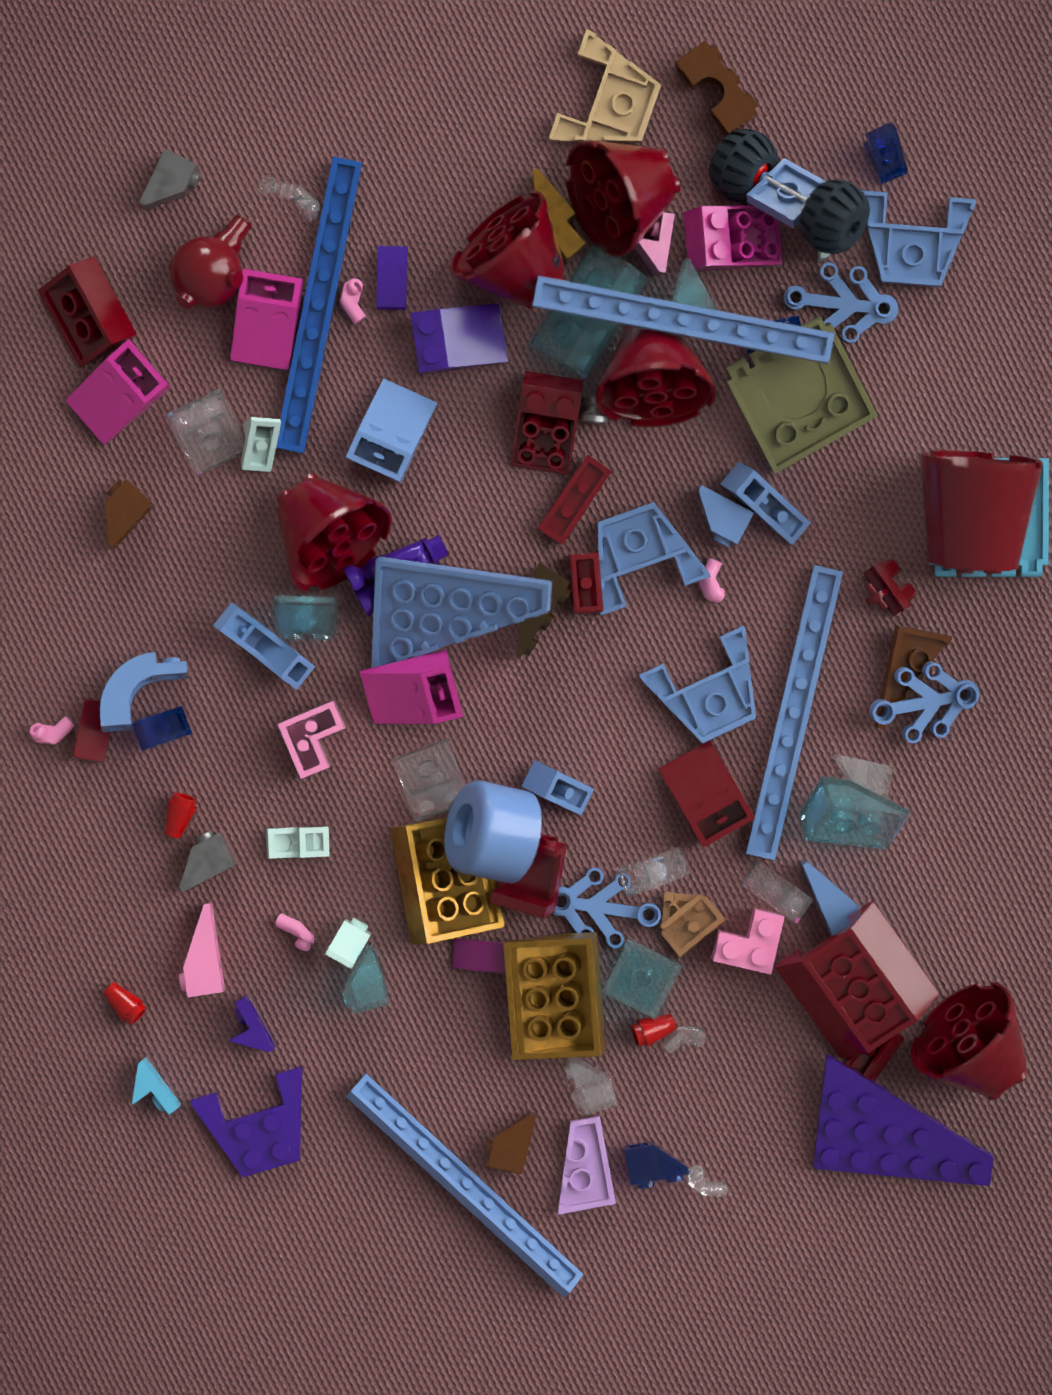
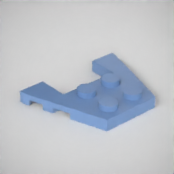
(915, 252)
(638, 541)
(716, 701)

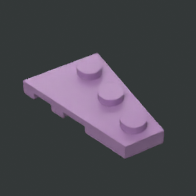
(586, 1168)

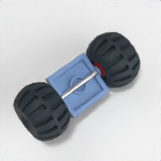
(827, 212)

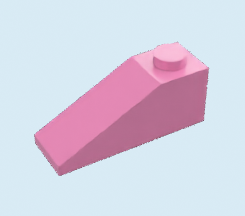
(203, 962)

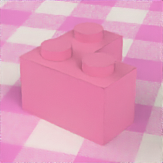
(303, 737)
(756, 949)

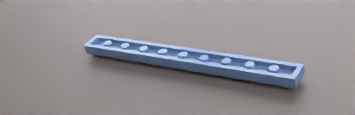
(683, 320)
(794, 712)
(464, 1185)

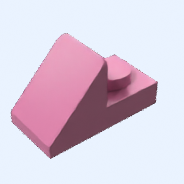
(656, 251)

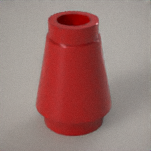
(179, 813)
(126, 1005)
(650, 1030)

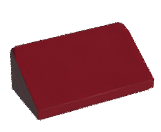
(585, 583)
(90, 740)
(873, 1063)

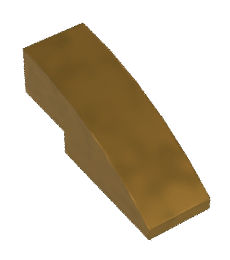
(561, 214)

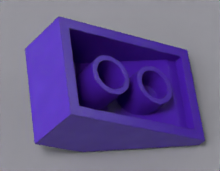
(458, 338)

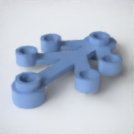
(846, 302)
(928, 702)
(597, 907)

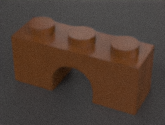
(705, 66)

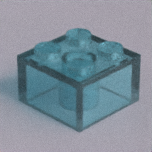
(641, 977)

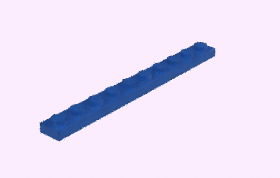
(318, 304)

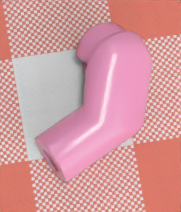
(350, 298)
(710, 586)
(51, 734)
(296, 928)

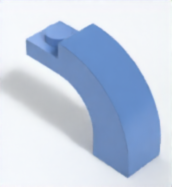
(264, 645)
(127, 681)

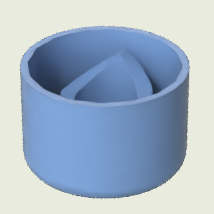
(492, 831)

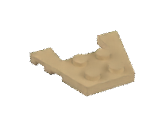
(621, 103)

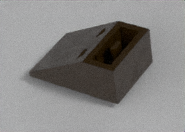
(530, 626)

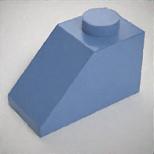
(723, 517)
(557, 787)

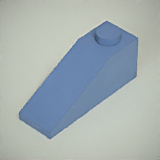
(765, 502)
(832, 902)

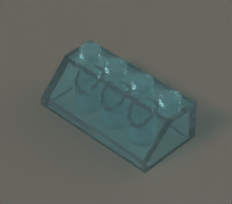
(578, 340)

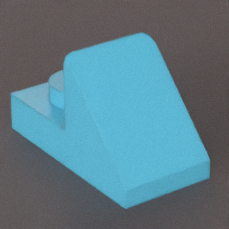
(150, 1081)

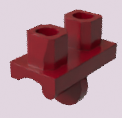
(885, 590)

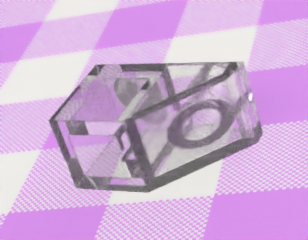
(653, 871)
(592, 1086)

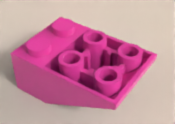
(731, 238)
(266, 319)
(117, 392)
(413, 691)

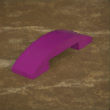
(478, 955)

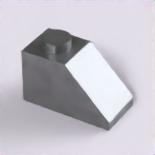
(170, 180)
(206, 860)

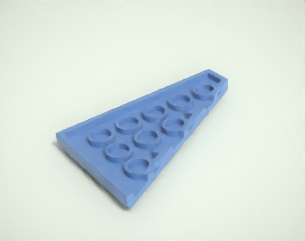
(440, 605)

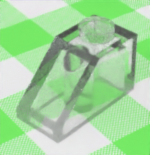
(867, 774)
(777, 892)

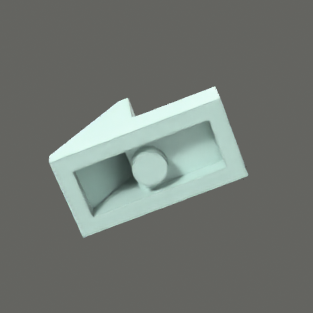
(260, 443)

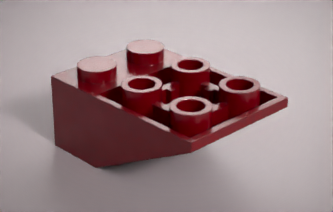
(547, 422)
(706, 794)

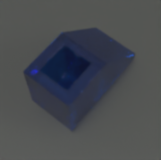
(650, 1163)

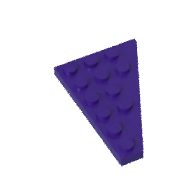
(879, 1134)

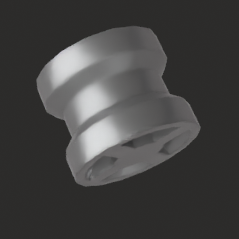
(591, 413)

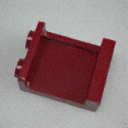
(539, 887)

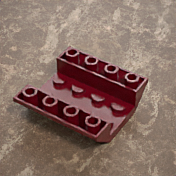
(860, 984)

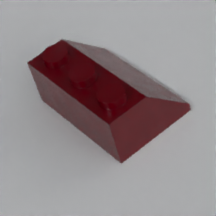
(87, 311)

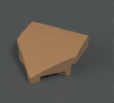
(688, 920)

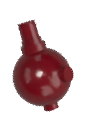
(208, 268)

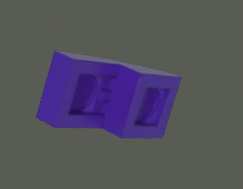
(392, 277)

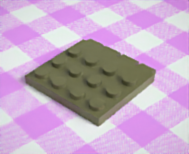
(798, 402)

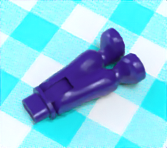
(422, 551)

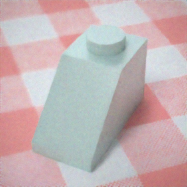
(349, 942)

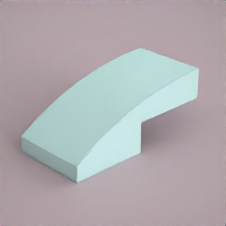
(297, 842)

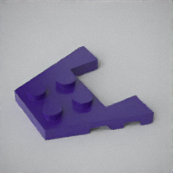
(263, 1137)

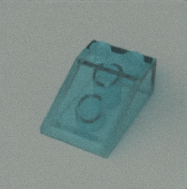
(306, 616)
(850, 815)

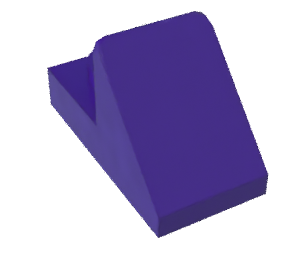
(257, 1034)

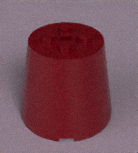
(977, 508)

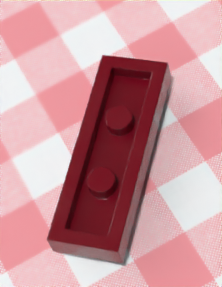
(574, 500)

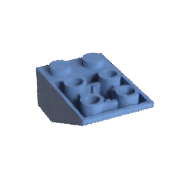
(391, 431)

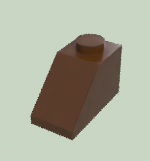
(124, 511)
(511, 1145)

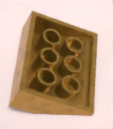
(435, 896)
(554, 996)

